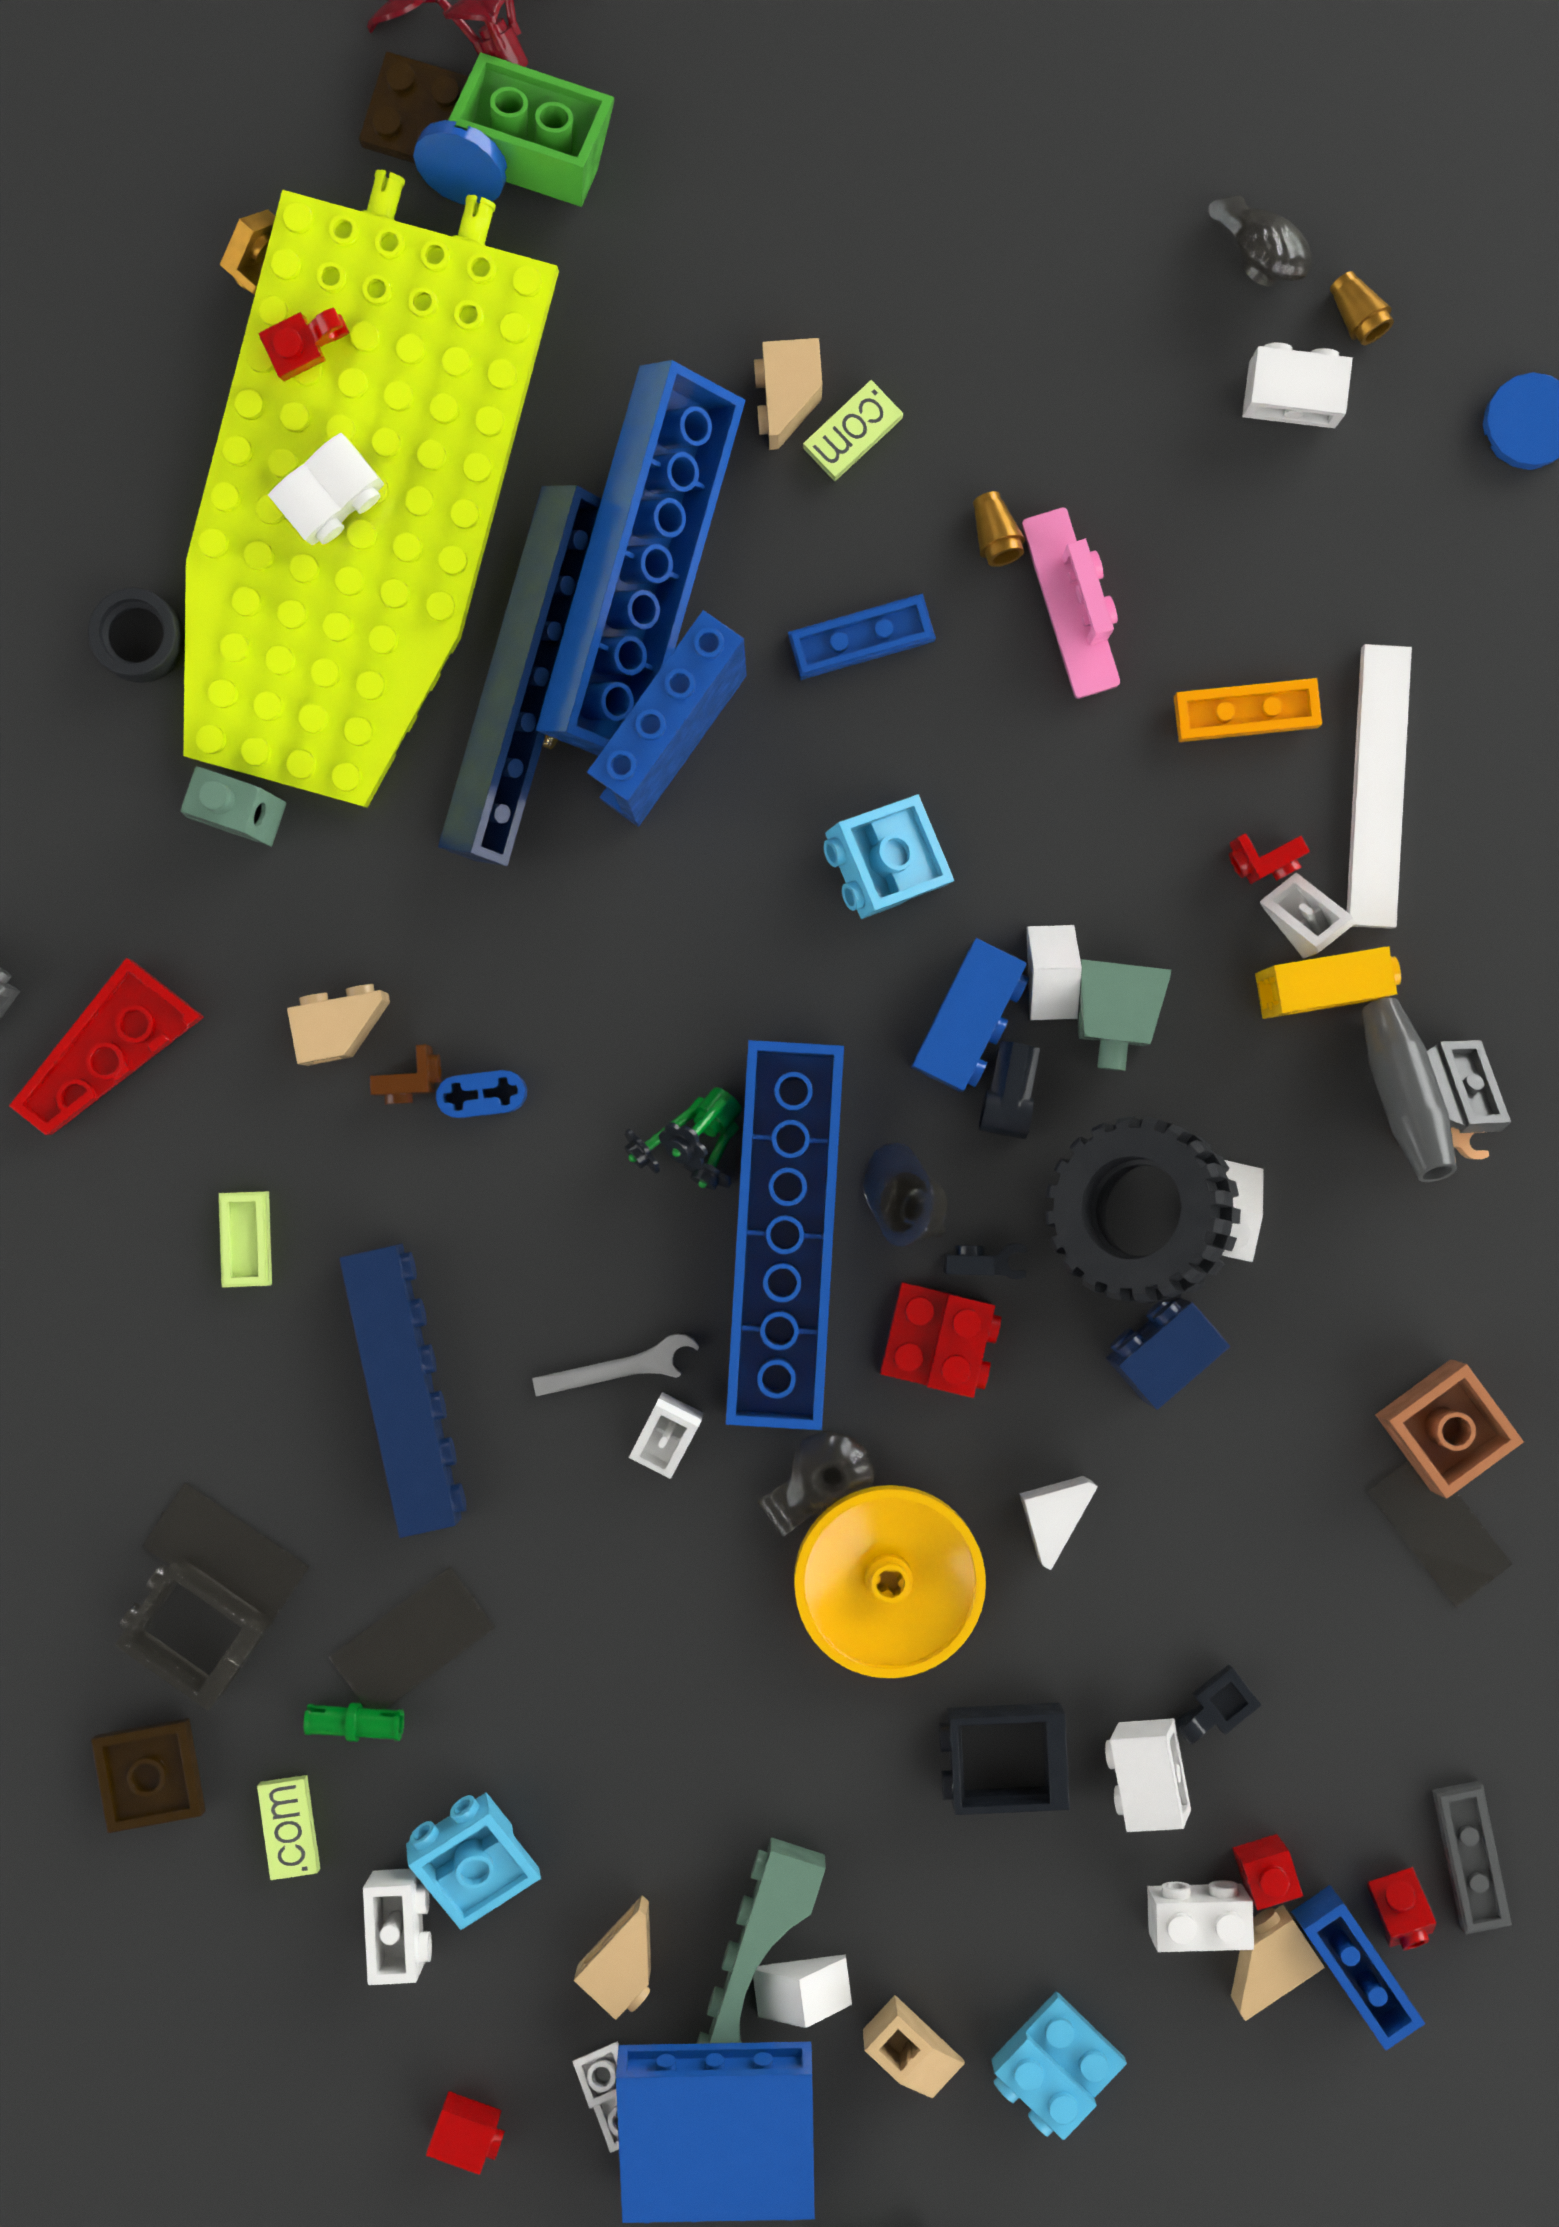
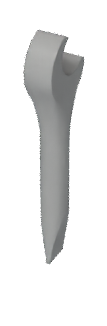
(654, 1361)

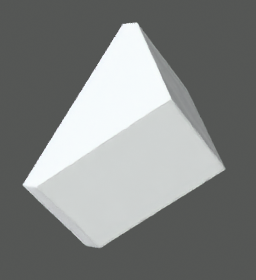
(1306, 915)
(1053, 972)
(666, 1435)
(1054, 1513)
(802, 1990)

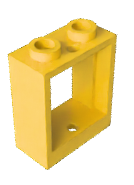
(1327, 982)

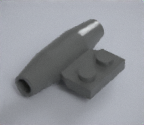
(1429, 1089)

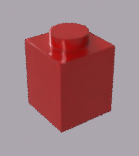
(1267, 1872)
(466, 2133)

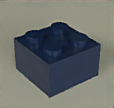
(1166, 1351)

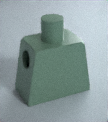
(232, 806)
(1119, 1008)

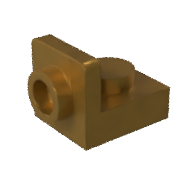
(248, 249)

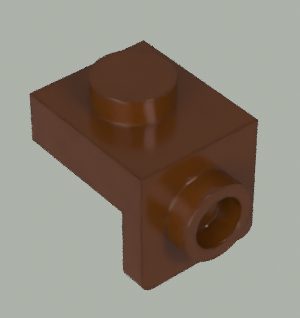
(401, 1087)

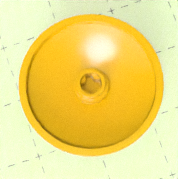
(889, 1581)

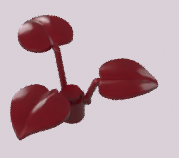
(496, 37)

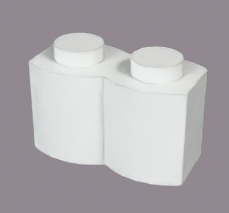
(327, 490)

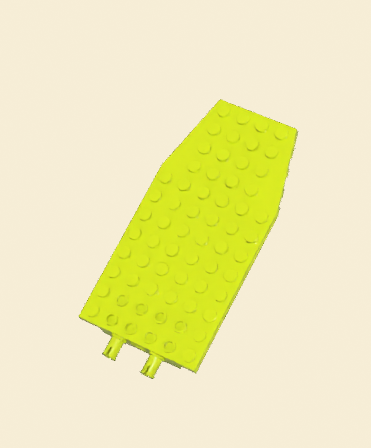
(323, 653)

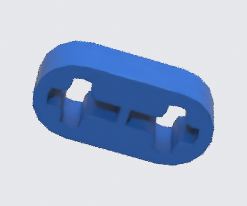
(480, 1083)

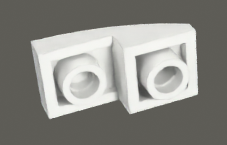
(598, 2081)

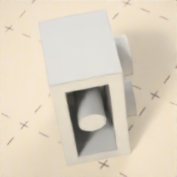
(1297, 385)
(1148, 1775)
(1200, 1917)
(395, 1927)

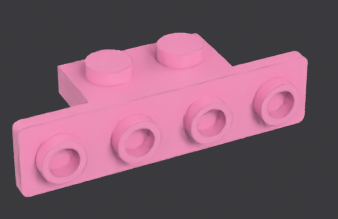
(1074, 601)

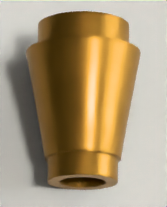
(1361, 309)
(997, 531)

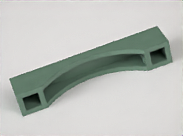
(782, 1897)

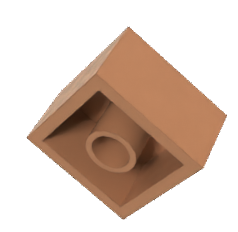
(1449, 1428)

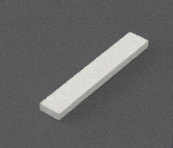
(1378, 785)

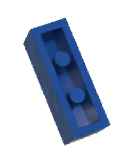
(971, 1016)
(1358, 1967)

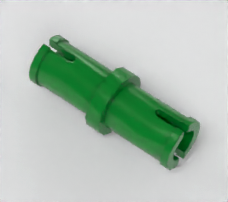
(354, 1722)

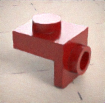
(1278, 862)
(1403, 1909)

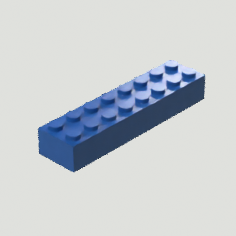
(641, 552)
(785, 1235)

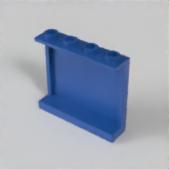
(670, 718)
(715, 2132)

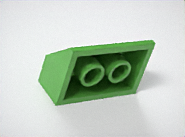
(540, 123)

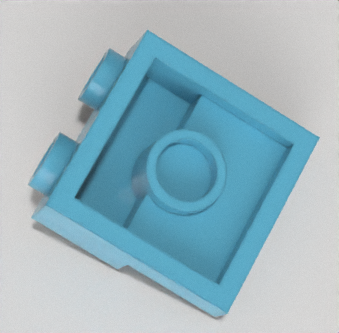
(887, 856)
(471, 1860)
(1056, 2067)

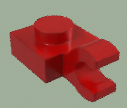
(296, 344)

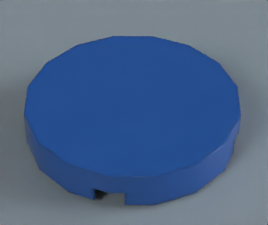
(460, 162)
(1524, 421)

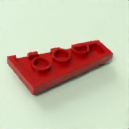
(108, 1042)

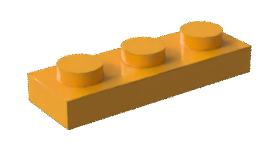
(1247, 710)

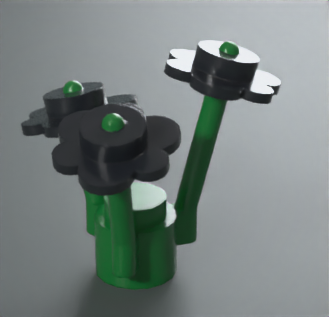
(711, 1116)

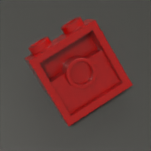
(940, 1340)

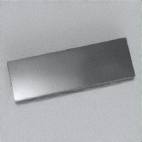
(1471, 1857)

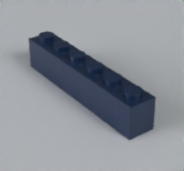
(402, 1390)

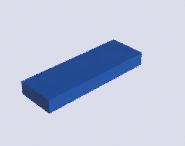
(861, 636)

